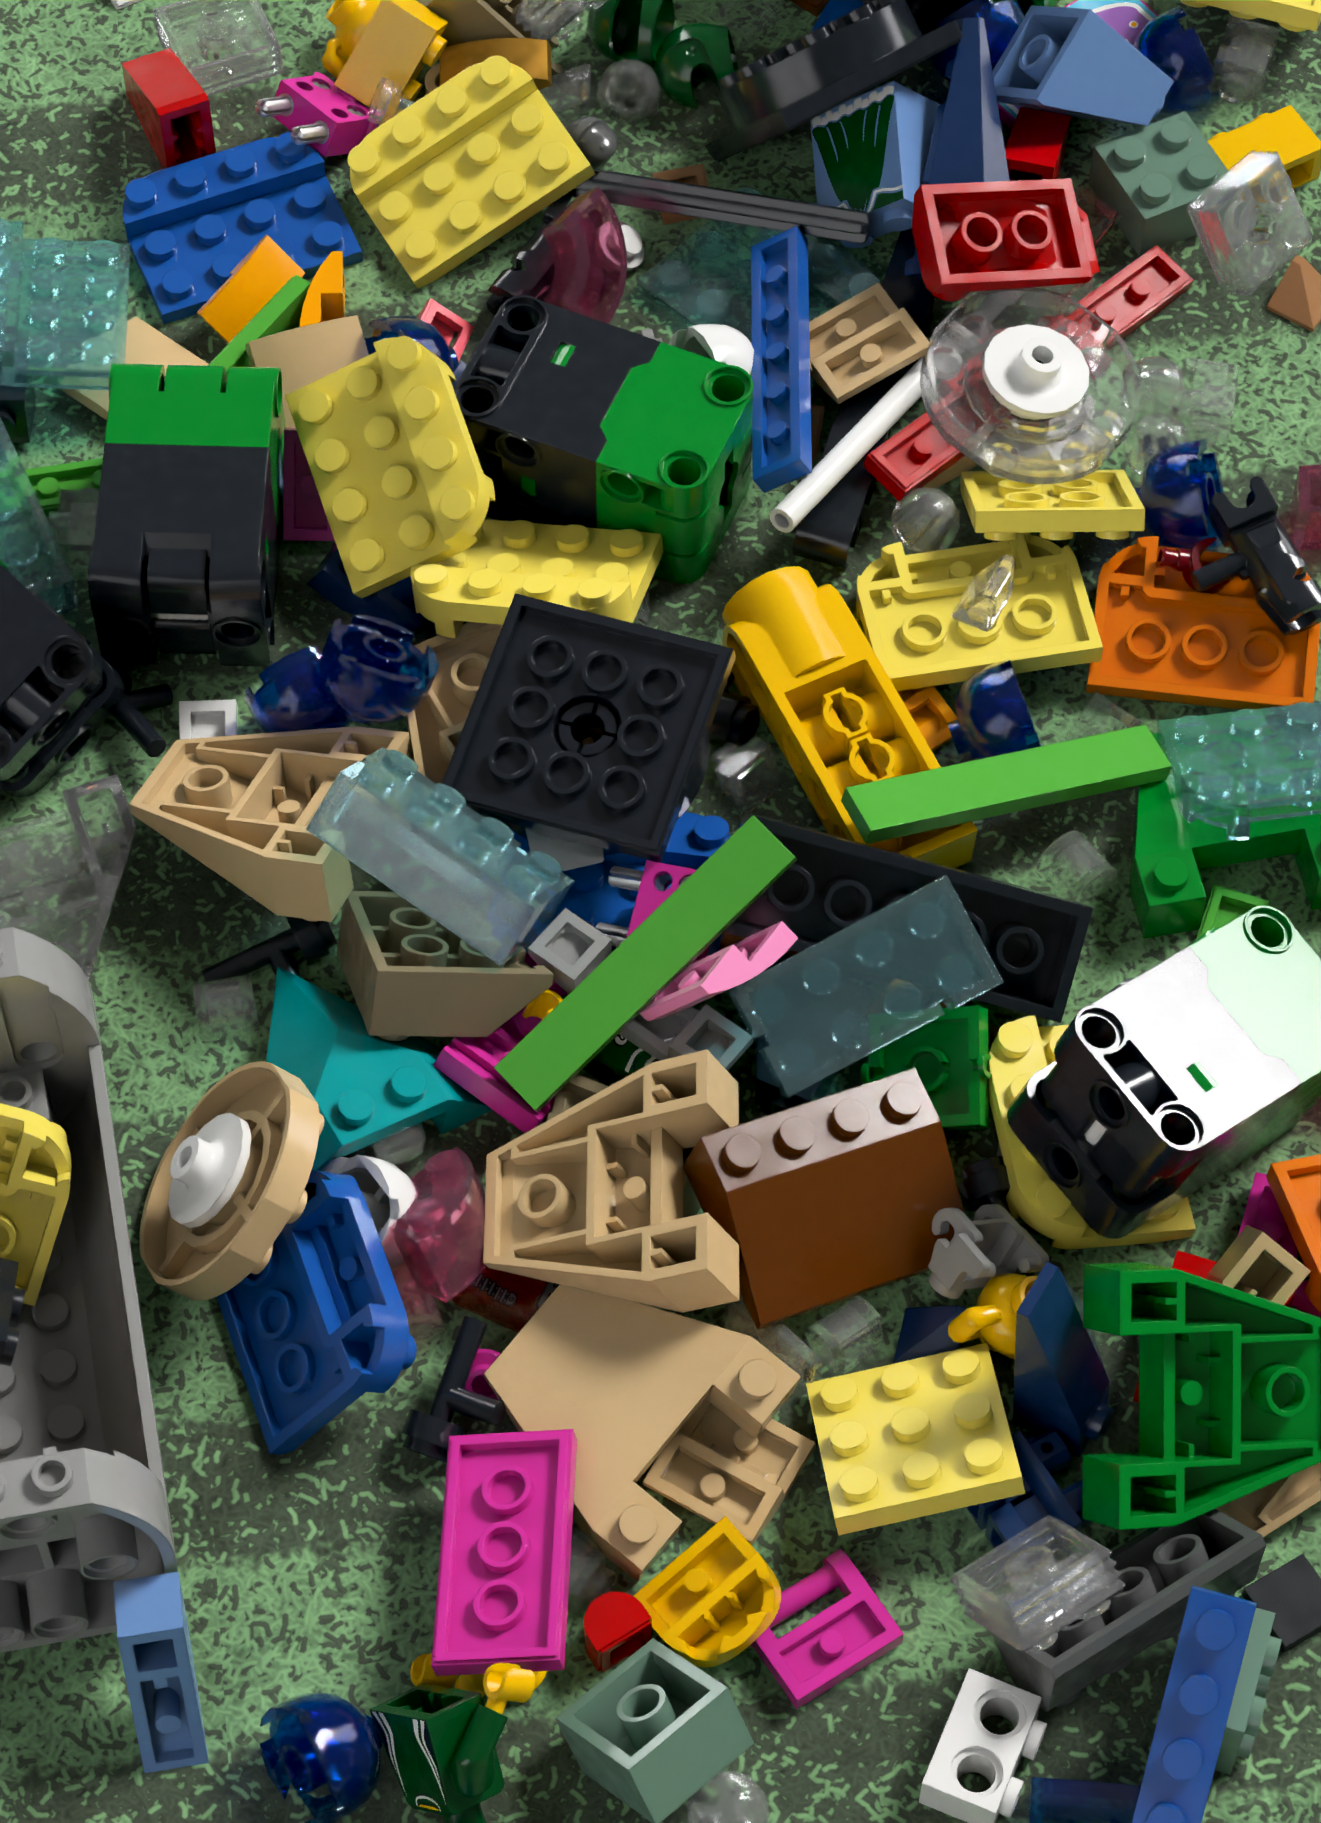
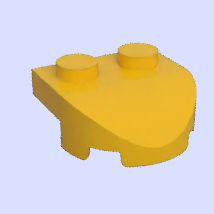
(713, 1597)

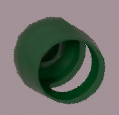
(633, 25)
(694, 50)

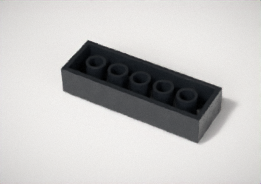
(840, 881)

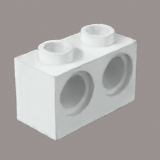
(971, 1748)

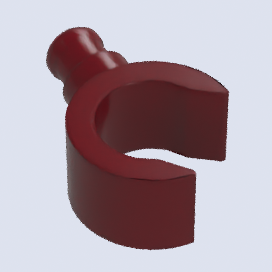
(1188, 561)

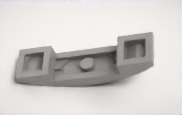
(576, 948)

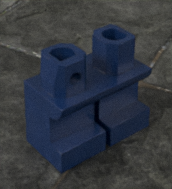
(1038, 1461)

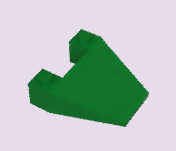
(1171, 851)
(1220, 1394)

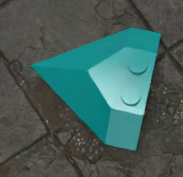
(359, 1079)

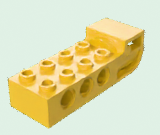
(830, 703)

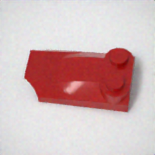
(1001, 236)

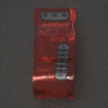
(505, 1297)

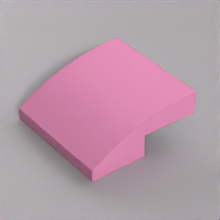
(722, 971)

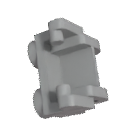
(980, 1249)

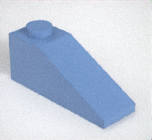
(160, 1671)

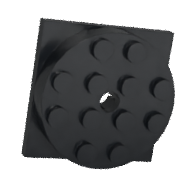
(823, 72)
(578, 676)

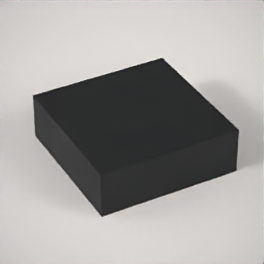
(1294, 1596)

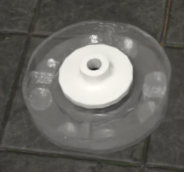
(1030, 385)

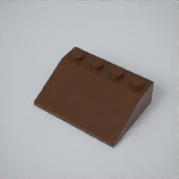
(829, 1195)

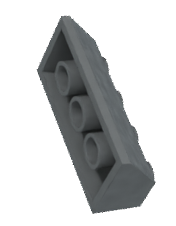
(1158, 1578)

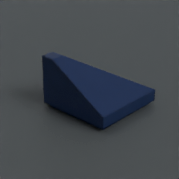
(926, 1332)

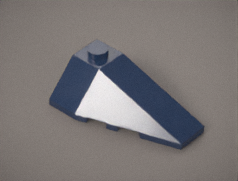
(1058, 1366)

